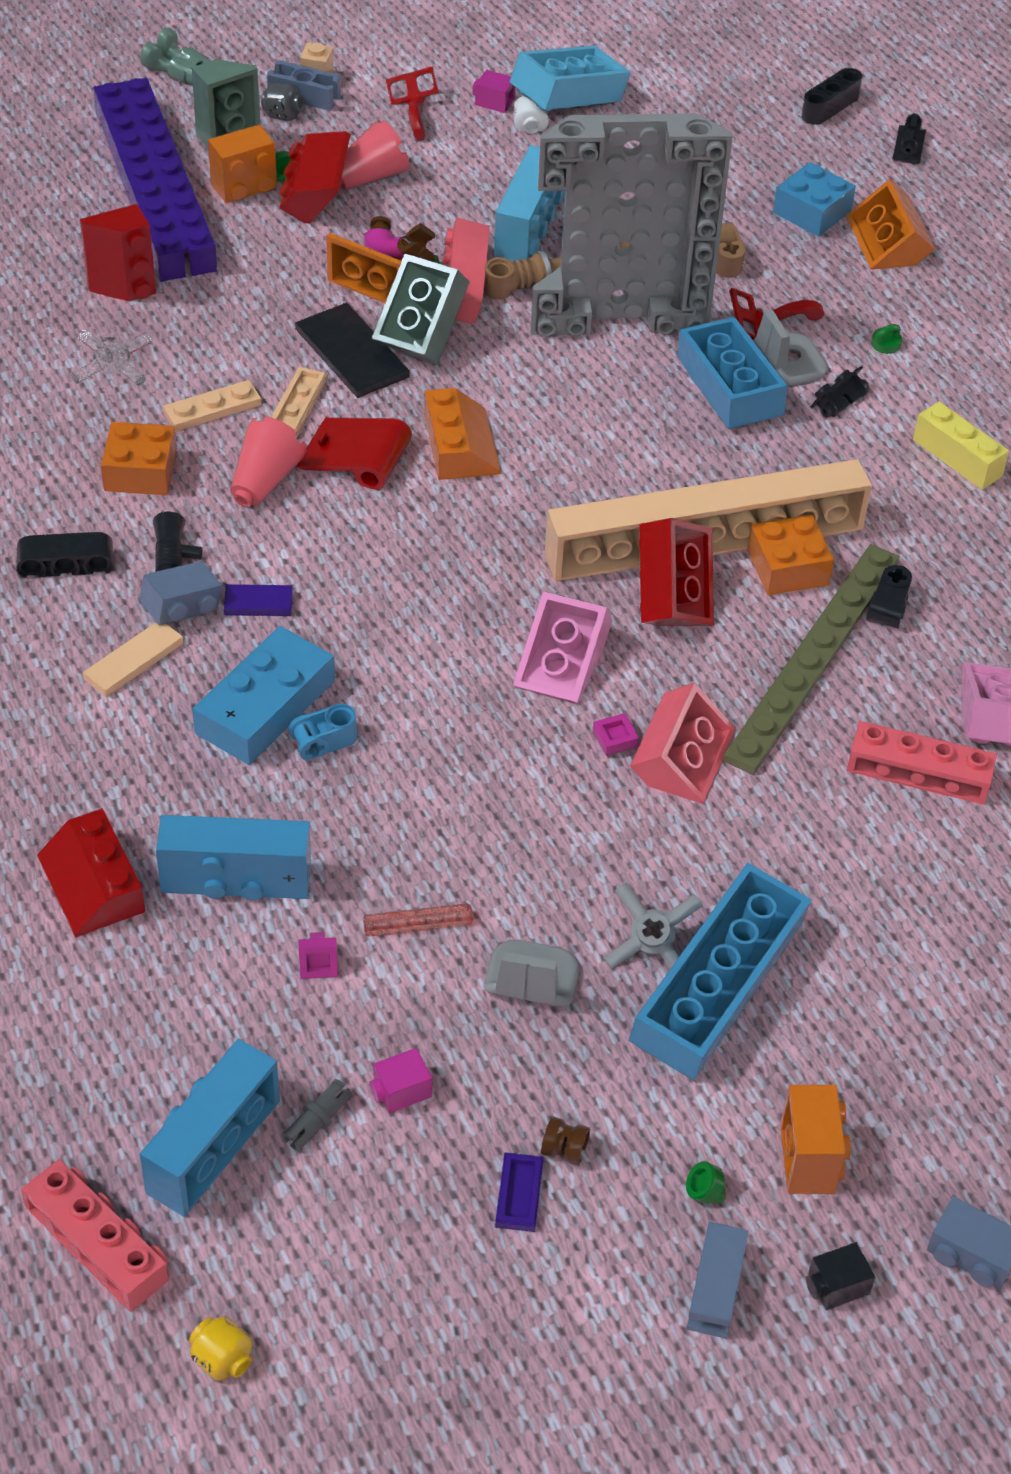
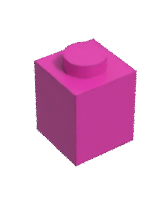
(494, 91)
(401, 1081)

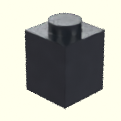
(840, 1276)

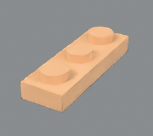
(212, 405)

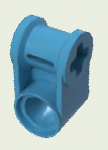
(325, 730)

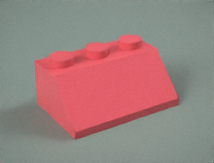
(684, 744)

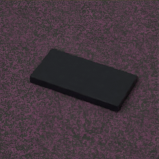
(350, 352)

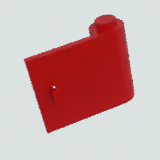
(358, 445)

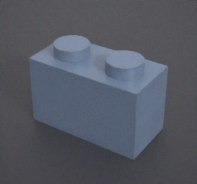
(180, 592)
(973, 1243)

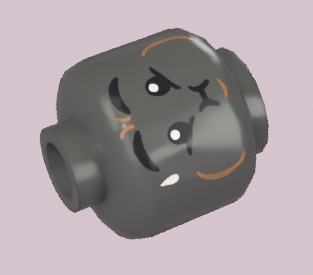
(282, 101)

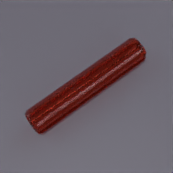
(417, 919)

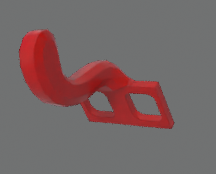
(414, 98)
(811, 309)

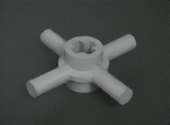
(654, 918)

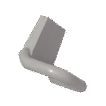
(777, 342)
(533, 973)

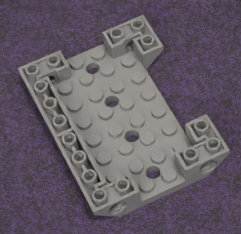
(669, 222)

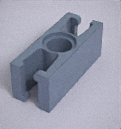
(314, 85)
(717, 1280)

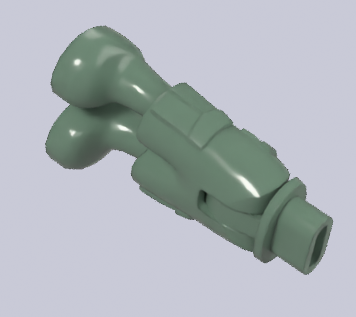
(169, 58)

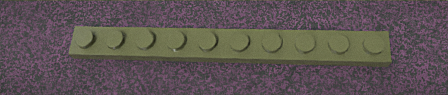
(809, 662)

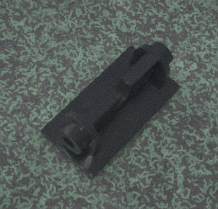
(910, 140)
(831, 398)

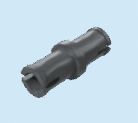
(317, 1115)

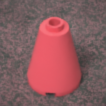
(374, 157)
(265, 460)

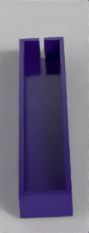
(155, 177)

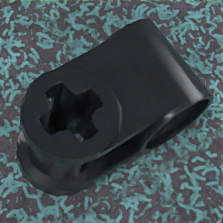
(890, 597)

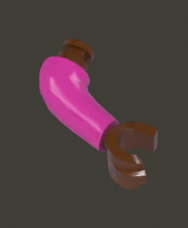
(384, 241)

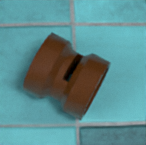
(556, 1138)

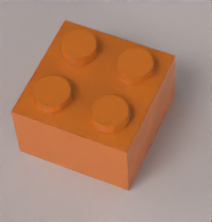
(242, 163)
(139, 458)
(790, 554)
(814, 1139)

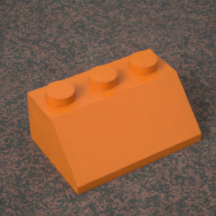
(889, 229)
(360, 268)
(459, 435)

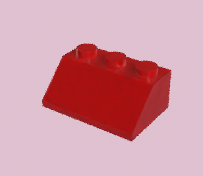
(313, 174)
(119, 254)
(676, 573)
(91, 874)

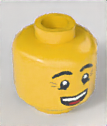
(220, 1348)

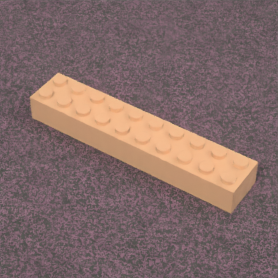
(606, 533)

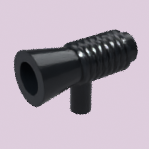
(169, 549)

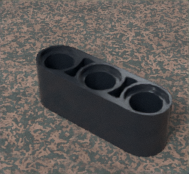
(831, 96)
(64, 553)

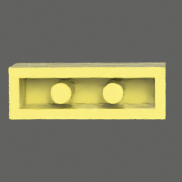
(960, 445)

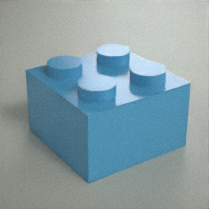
(814, 199)

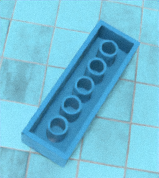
(719, 971)

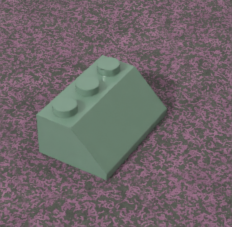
(224, 98)
(421, 309)

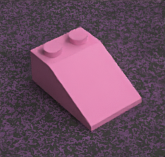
(563, 647)
(986, 703)

